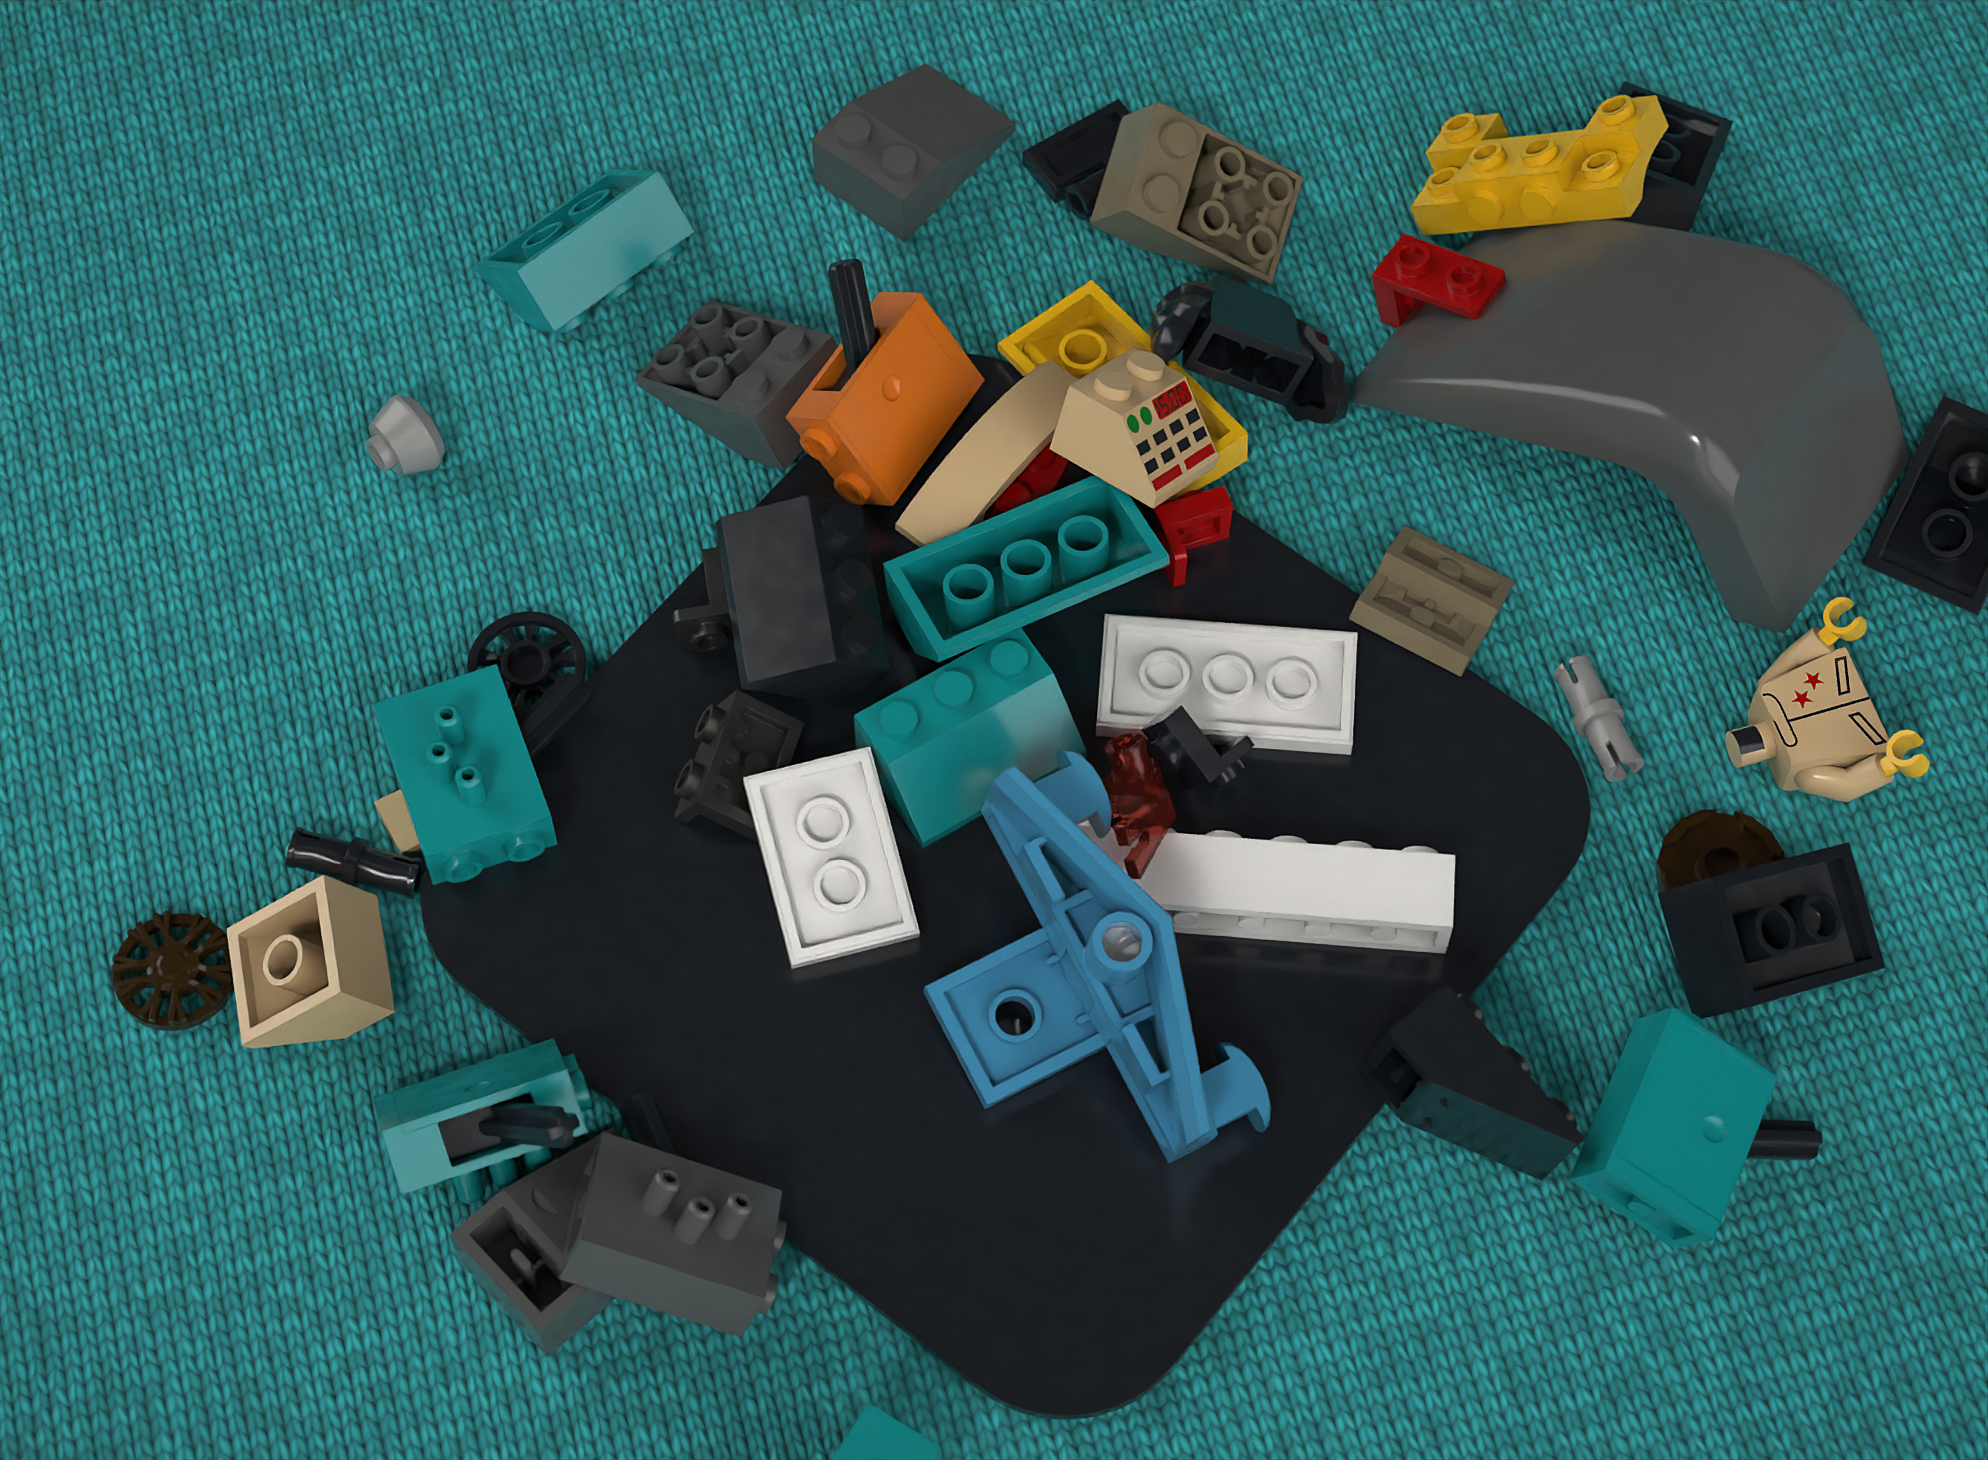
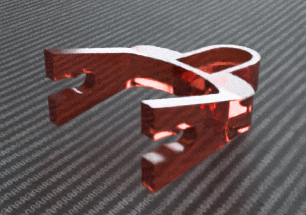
(1141, 796)

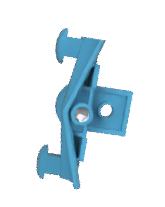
(1091, 976)

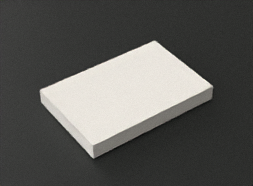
(831, 857)

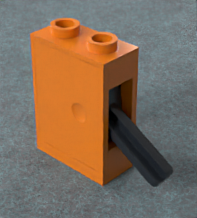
(882, 391)

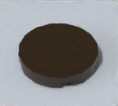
(1711, 846)

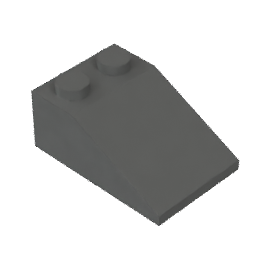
(906, 148)

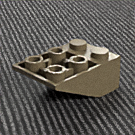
(1195, 195)

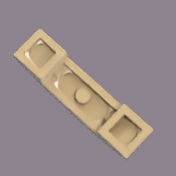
(988, 457)

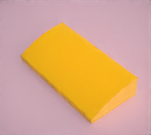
(1093, 330)

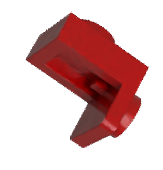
(1191, 522)

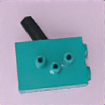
(472, 770)

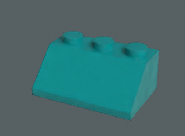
(587, 249)
(962, 728)

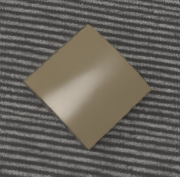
(1432, 600)

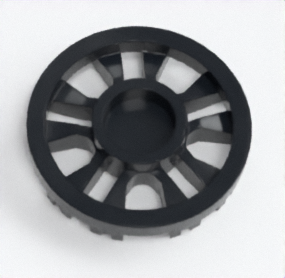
(527, 663)

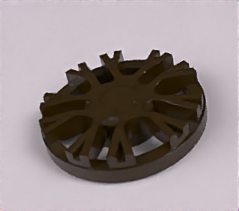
(173, 971)

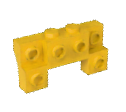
(1538, 179)

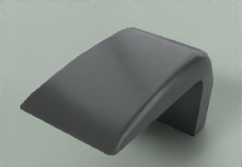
(1682, 358)

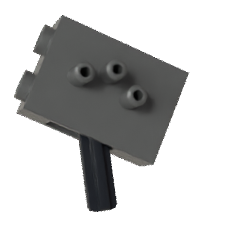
(672, 1228)

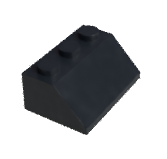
(803, 599)

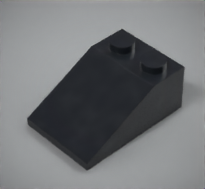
(1679, 164)
(1940, 513)
(1771, 931)

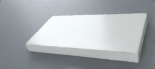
(1232, 679)

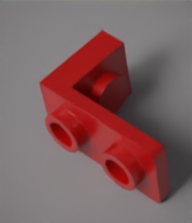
(1432, 274)

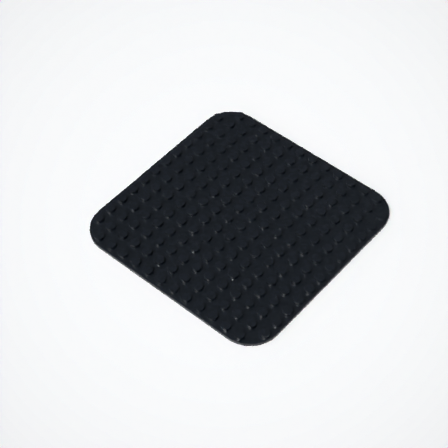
(1048, 1232)

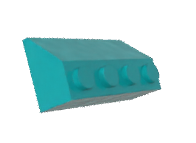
(1020, 567)

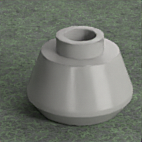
(404, 438)

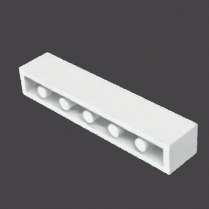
(1299, 889)

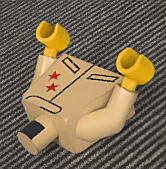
(1818, 720)

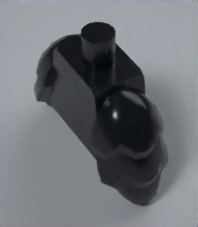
(1251, 345)

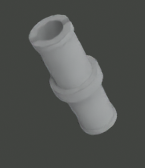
(1598, 718)

